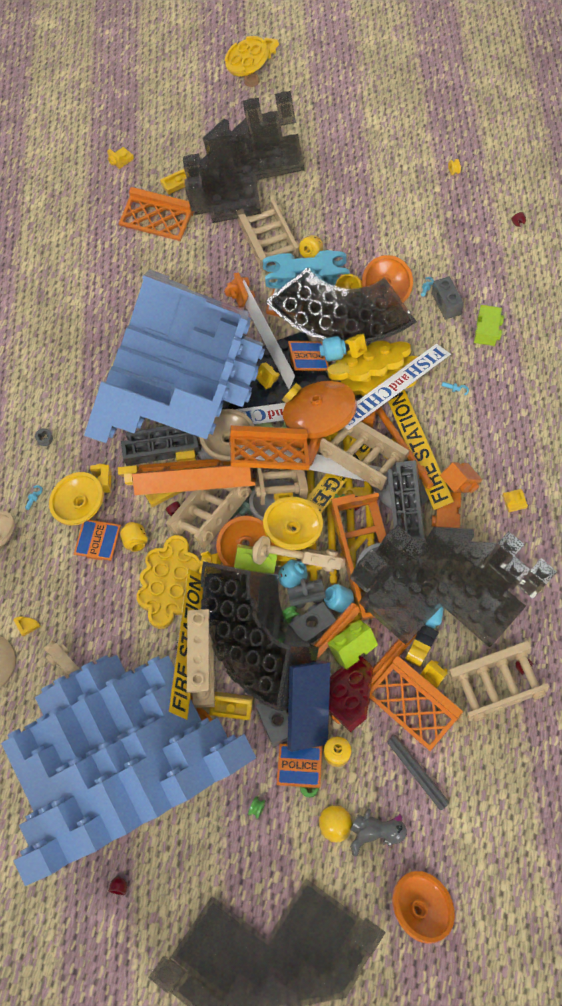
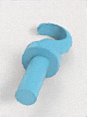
(426, 286)
(454, 387)
(33, 497)

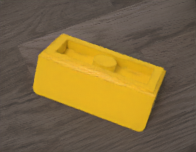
(232, 706)

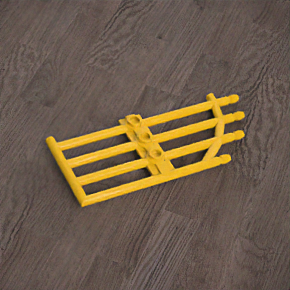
(353, 544)

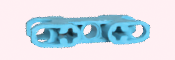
(288, 267)

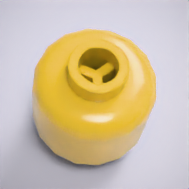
(310, 246)
(133, 536)
(334, 758)

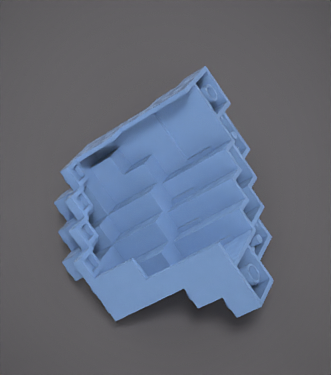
(176, 363)
(110, 760)

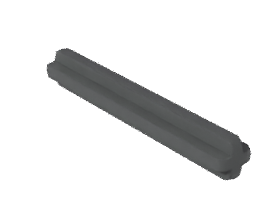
(418, 772)

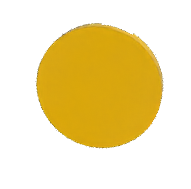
(246, 56)

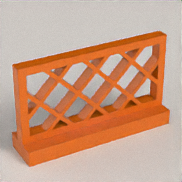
(159, 201)
(269, 438)
(427, 690)

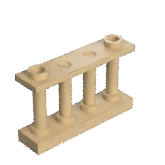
(257, 245)
(371, 438)
(299, 487)
(193, 507)
(200, 659)
(501, 660)

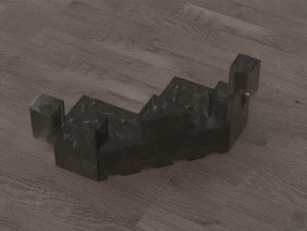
(235, 160)
(449, 570)
(299, 964)

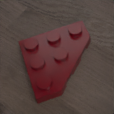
(351, 693)

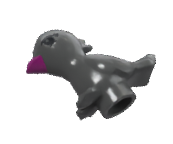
(370, 829)

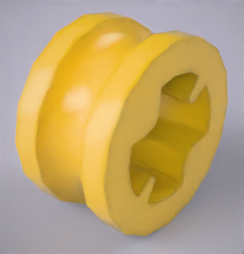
(454, 166)

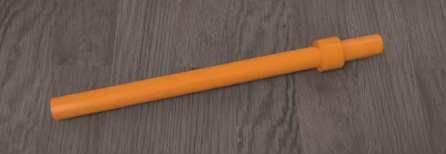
(397, 437)

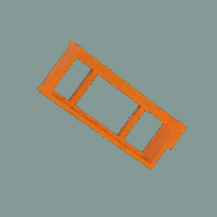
(190, 479)
(349, 502)

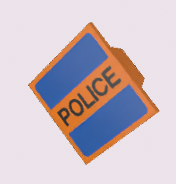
(306, 356)
(97, 540)
(299, 767)

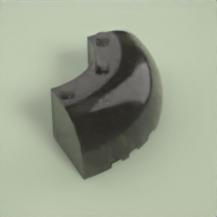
(335, 310)
(252, 631)

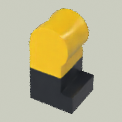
(421, 645)

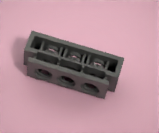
(156, 444)
(411, 498)

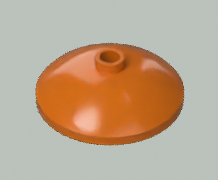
(394, 270)
(236, 531)
(433, 905)

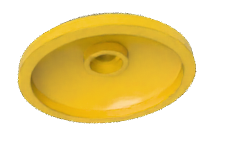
(70, 493)
(295, 513)

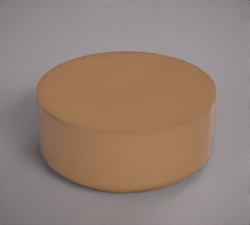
(251, 80)

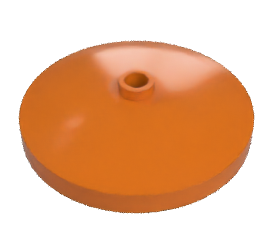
(321, 408)

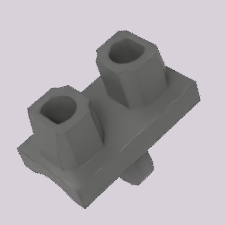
(306, 592)

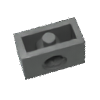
(447, 297)
(316, 613)
(276, 733)

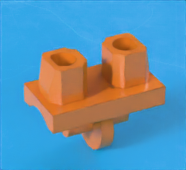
(237, 289)

